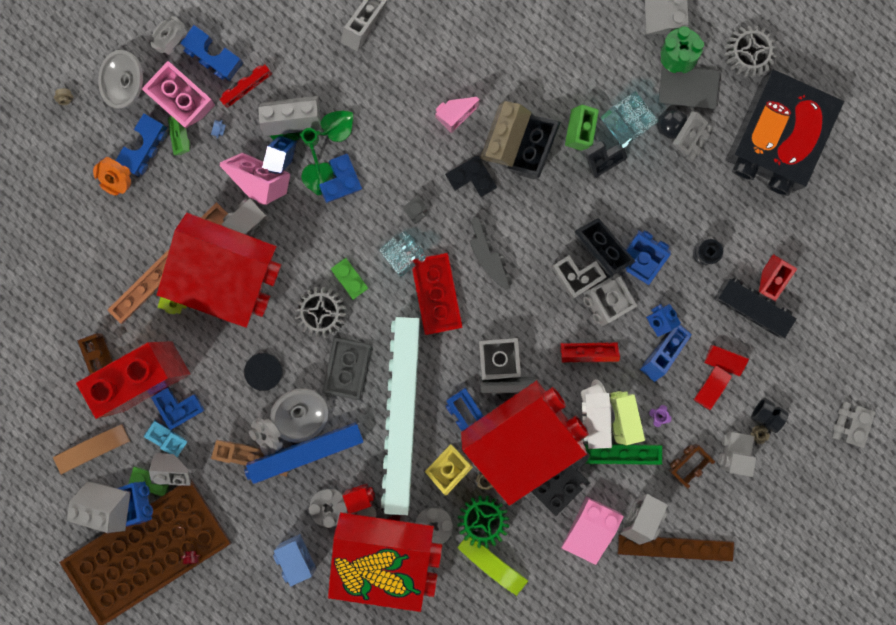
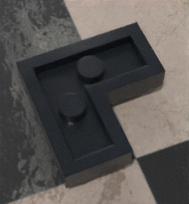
(602, 160)
(474, 172)

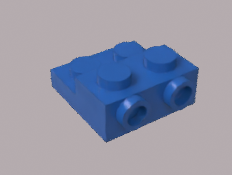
(648, 256)
(139, 507)

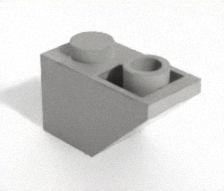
(168, 470)

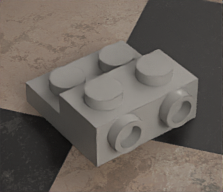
(609, 300)

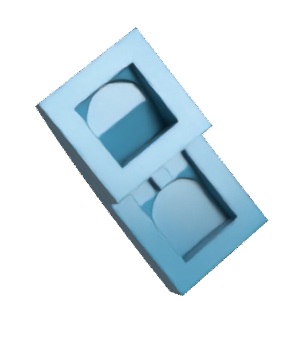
(165, 438)

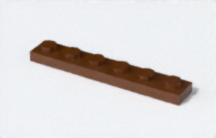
(678, 548)

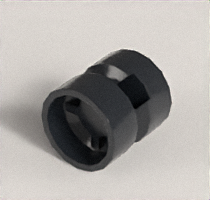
(708, 252)
(772, 417)

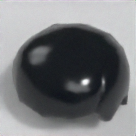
(671, 123)

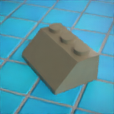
(506, 133)

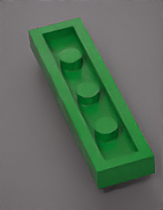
(626, 454)

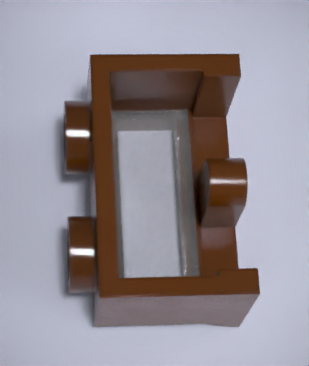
(95, 352)
(690, 464)

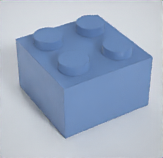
(294, 560)

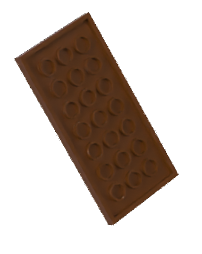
(137, 562)

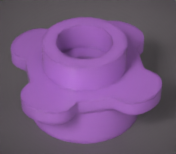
(655, 415)

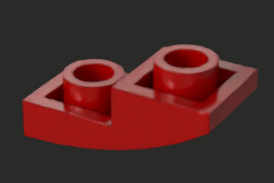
(712, 388)

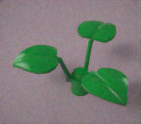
(338, 127)

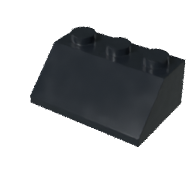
(535, 147)
(604, 248)

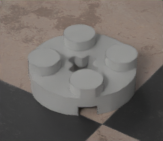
(168, 35)
(266, 435)
(317, 507)
(444, 520)

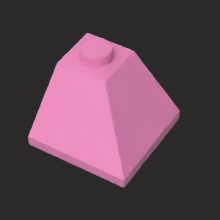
(456, 112)

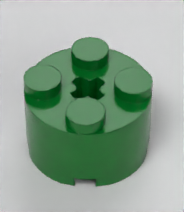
(681, 50)

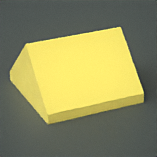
(448, 469)

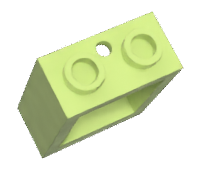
(627, 423)

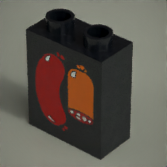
(783, 132)

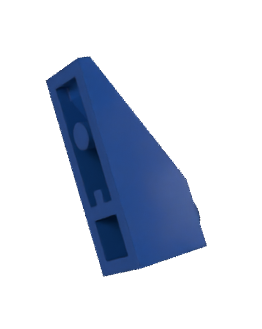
(665, 353)

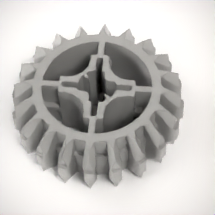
(751, 67)
(321, 303)

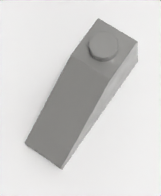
(361, 23)

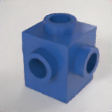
(663, 319)

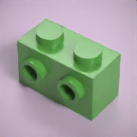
(581, 127)

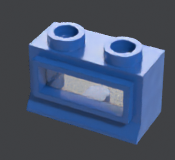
(464, 408)

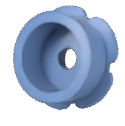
(218, 128)

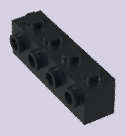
(755, 308)

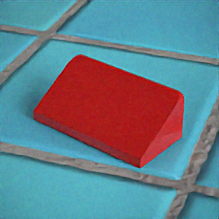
(726, 360)

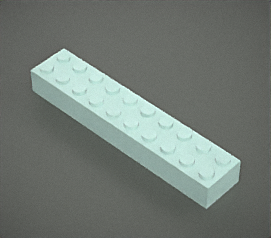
(402, 415)

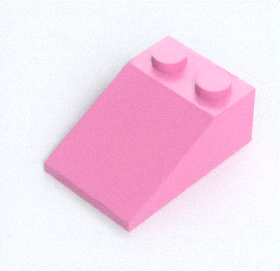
(255, 180)
(592, 530)

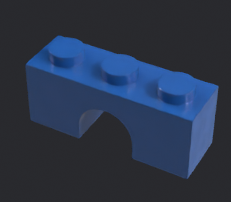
(197, 44)
(152, 134)

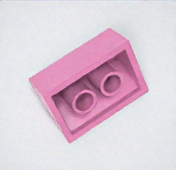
(178, 95)

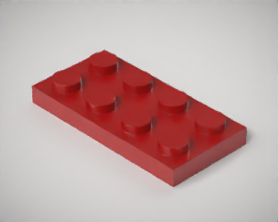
(436, 294)

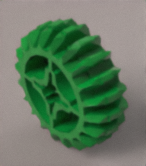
(491, 517)

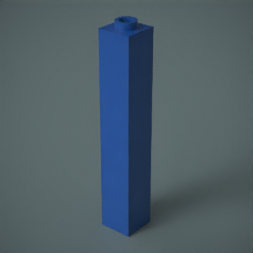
(303, 453)

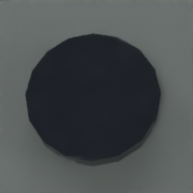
(263, 371)

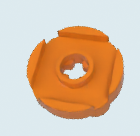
(110, 168)

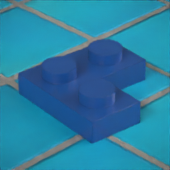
(345, 181)
(174, 412)

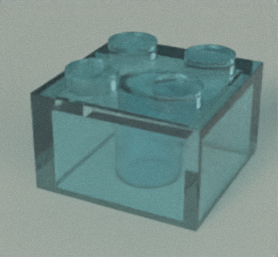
(629, 119)

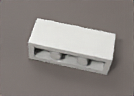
(597, 420)

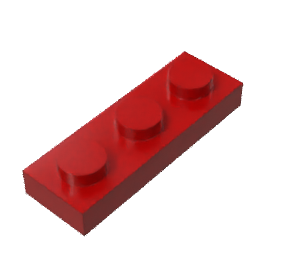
(245, 85)
(589, 352)

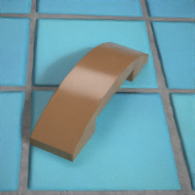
(91, 449)
(236, 453)

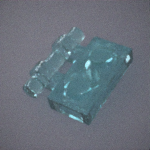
(398, 258)

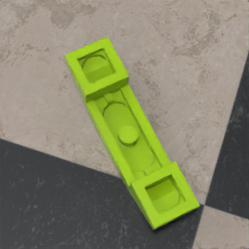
(493, 566)

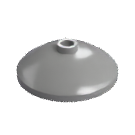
(120, 79)
(301, 424)

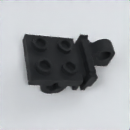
(563, 487)

